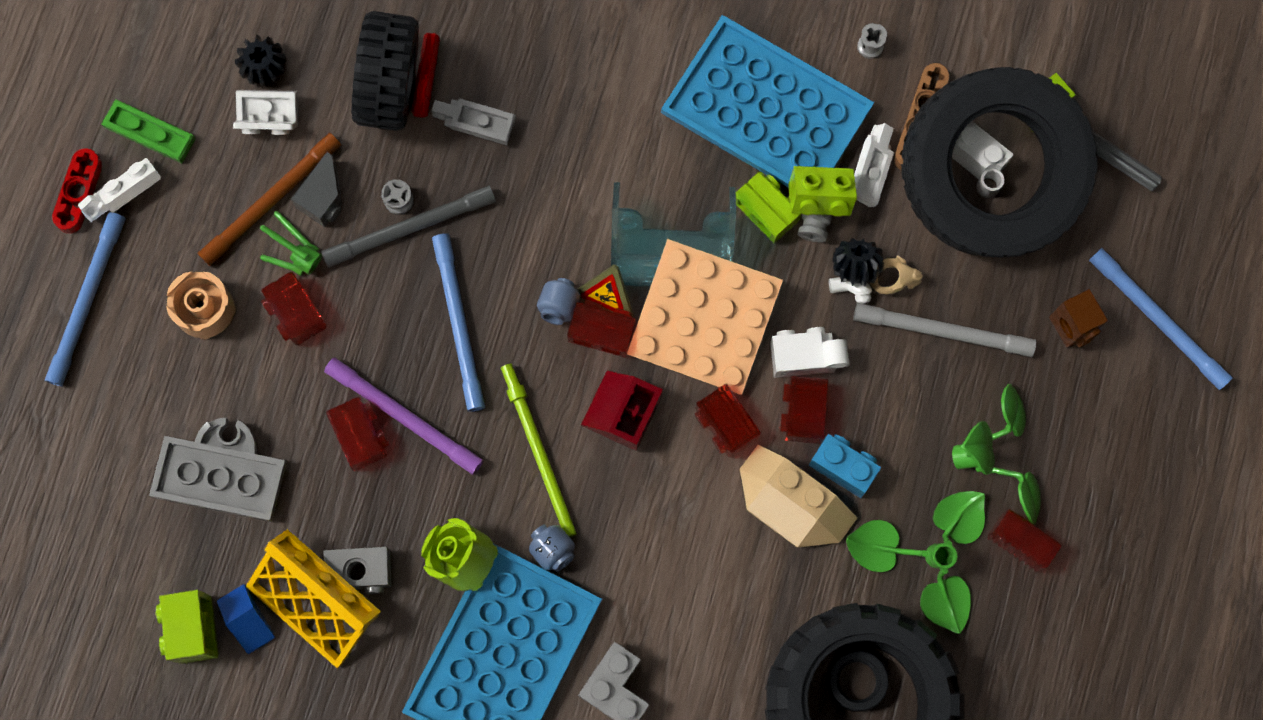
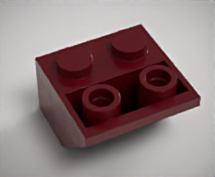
(622, 408)

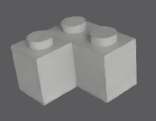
(606, 686)

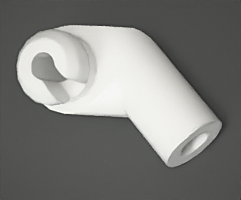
(862, 293)

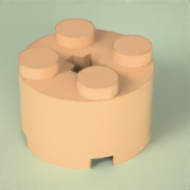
(187, 292)

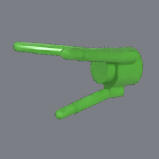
(304, 257)

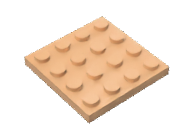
(704, 316)

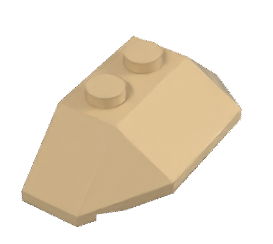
(792, 501)

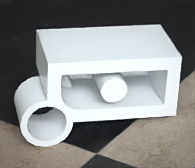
(982, 157)
(807, 353)

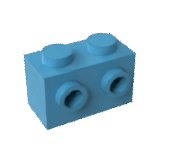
(844, 465)

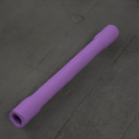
(456, 452)

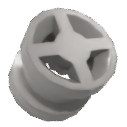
(394, 191)
(814, 227)

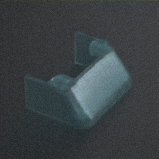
(640, 250)

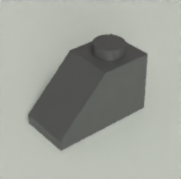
(320, 192)

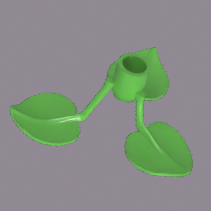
(978, 451)
(942, 602)

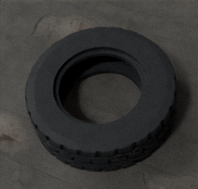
(1066, 148)

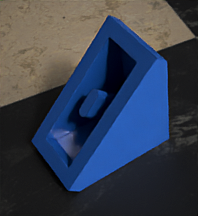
(245, 619)

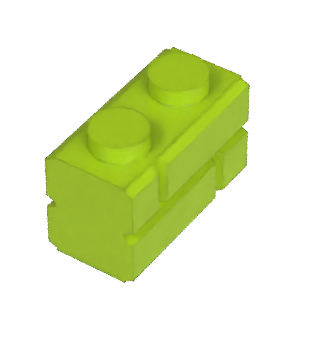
(766, 206)

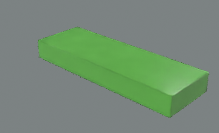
(148, 131)

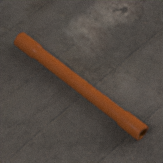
(222, 242)

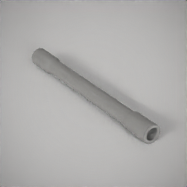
(1008, 343)

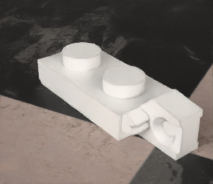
(873, 165)
(120, 190)

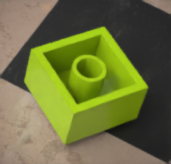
(187, 627)

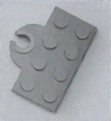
(219, 472)

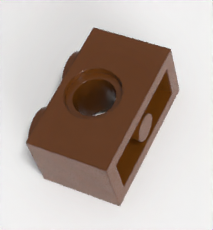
(1078, 319)

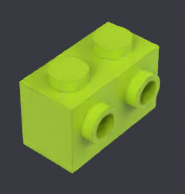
(822, 191)

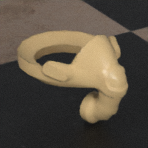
(907, 276)

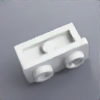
(266, 111)

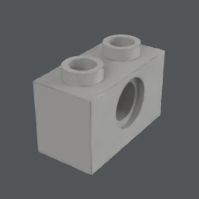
(376, 562)

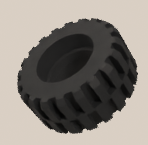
(384, 70)

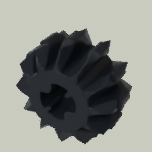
(250, 60)
(858, 262)

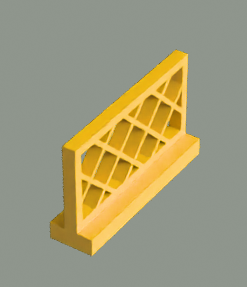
(322, 584)

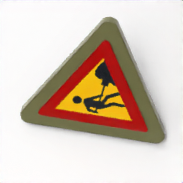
(607, 290)

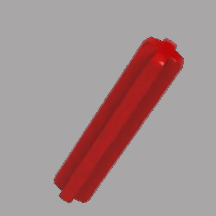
(425, 75)

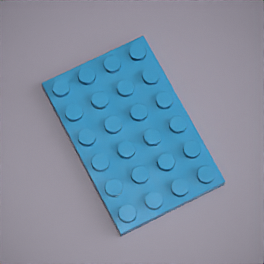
(765, 104)
(504, 646)

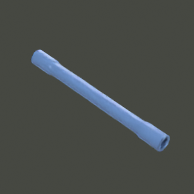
(62, 359)
(1208, 366)
(471, 384)

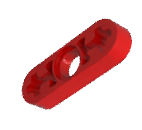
(92, 172)

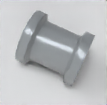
(872, 33)

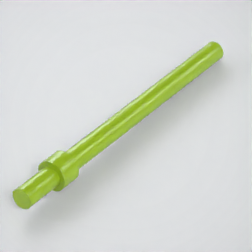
(517, 396)

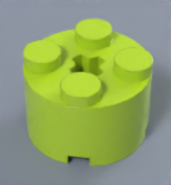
(458, 555)

